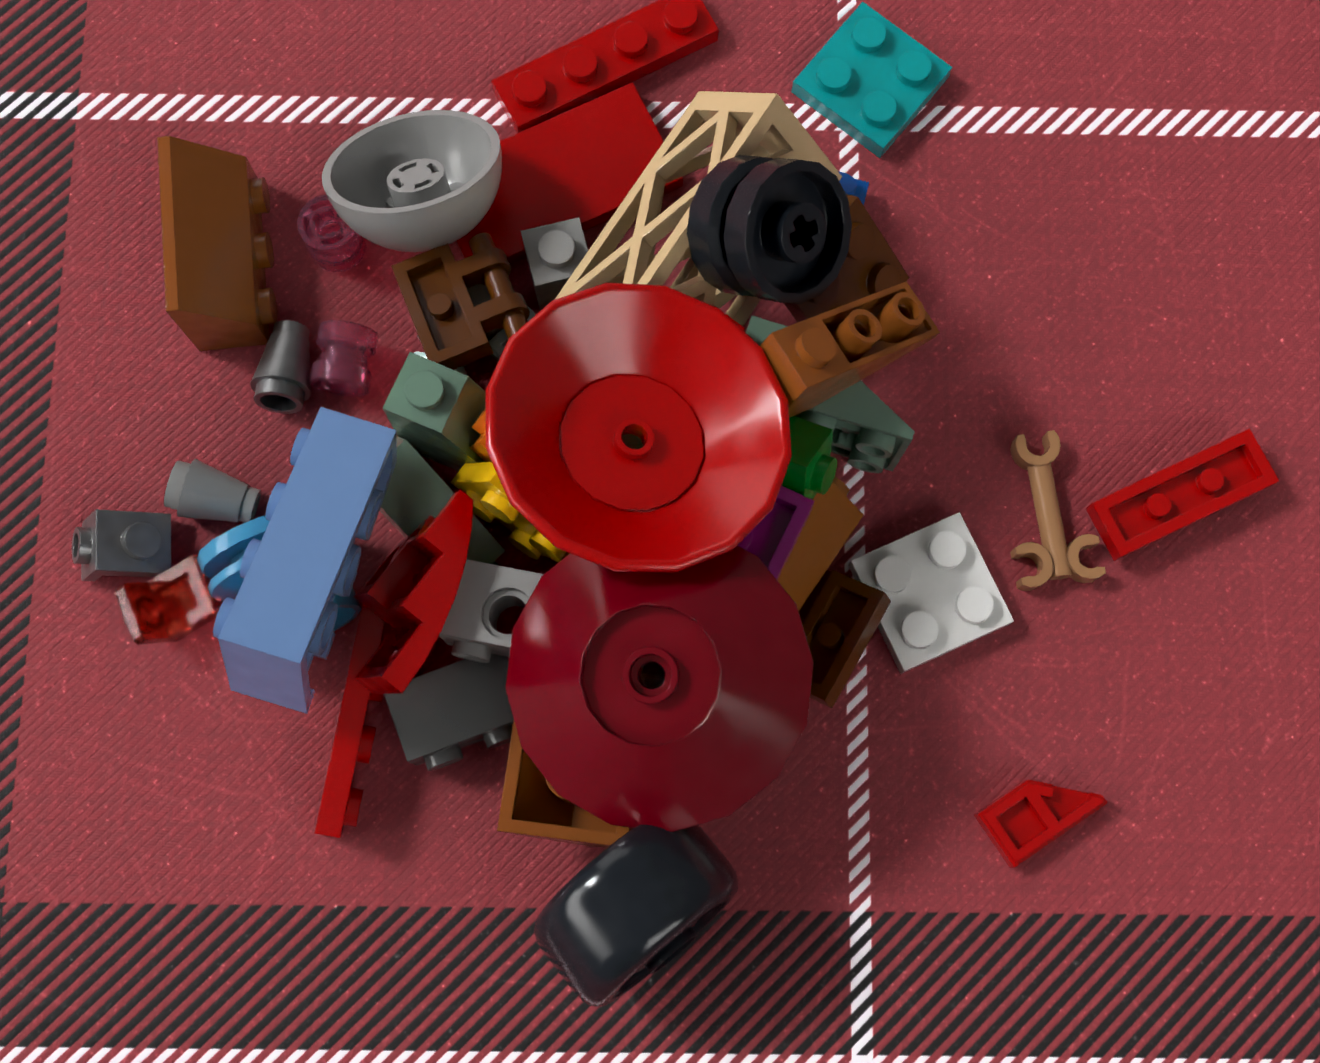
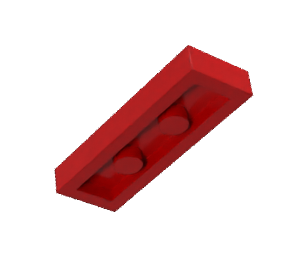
(1181, 494)

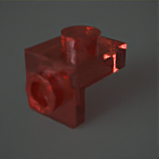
(168, 604)

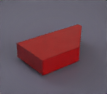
(1033, 817)

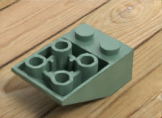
(861, 422)

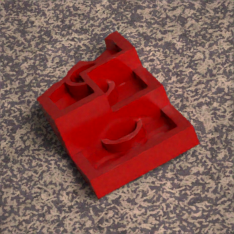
(415, 594)

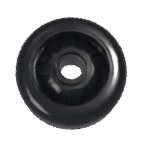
(634, 909)

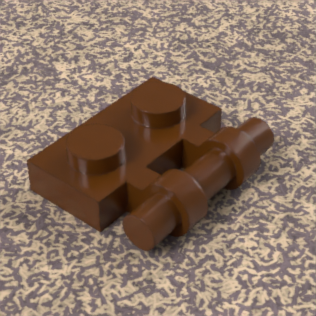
(442, 308)

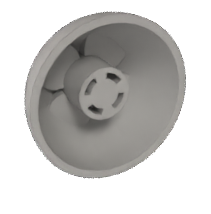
(416, 178)

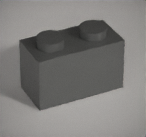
(452, 711)

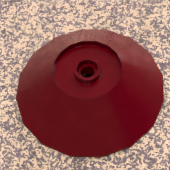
(699, 740)

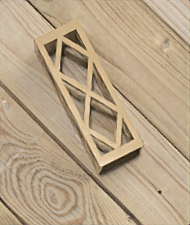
(737, 126)

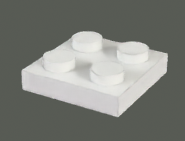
(936, 592)

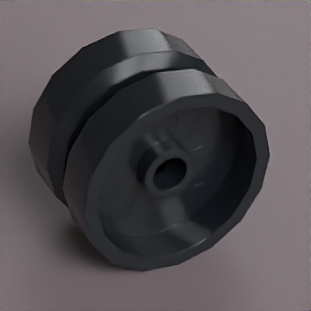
(770, 228)

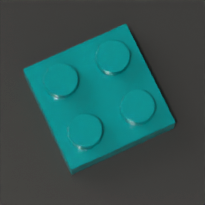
(871, 79)

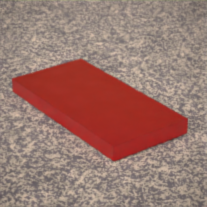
(570, 169)

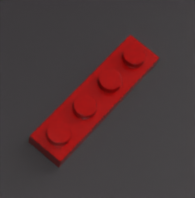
(604, 60)
(352, 738)

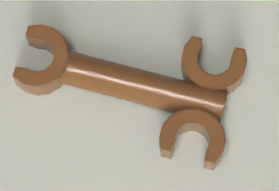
(1054, 557)

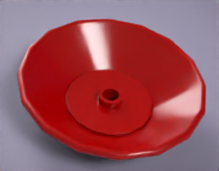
(647, 368)

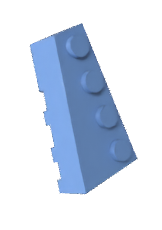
(305, 558)

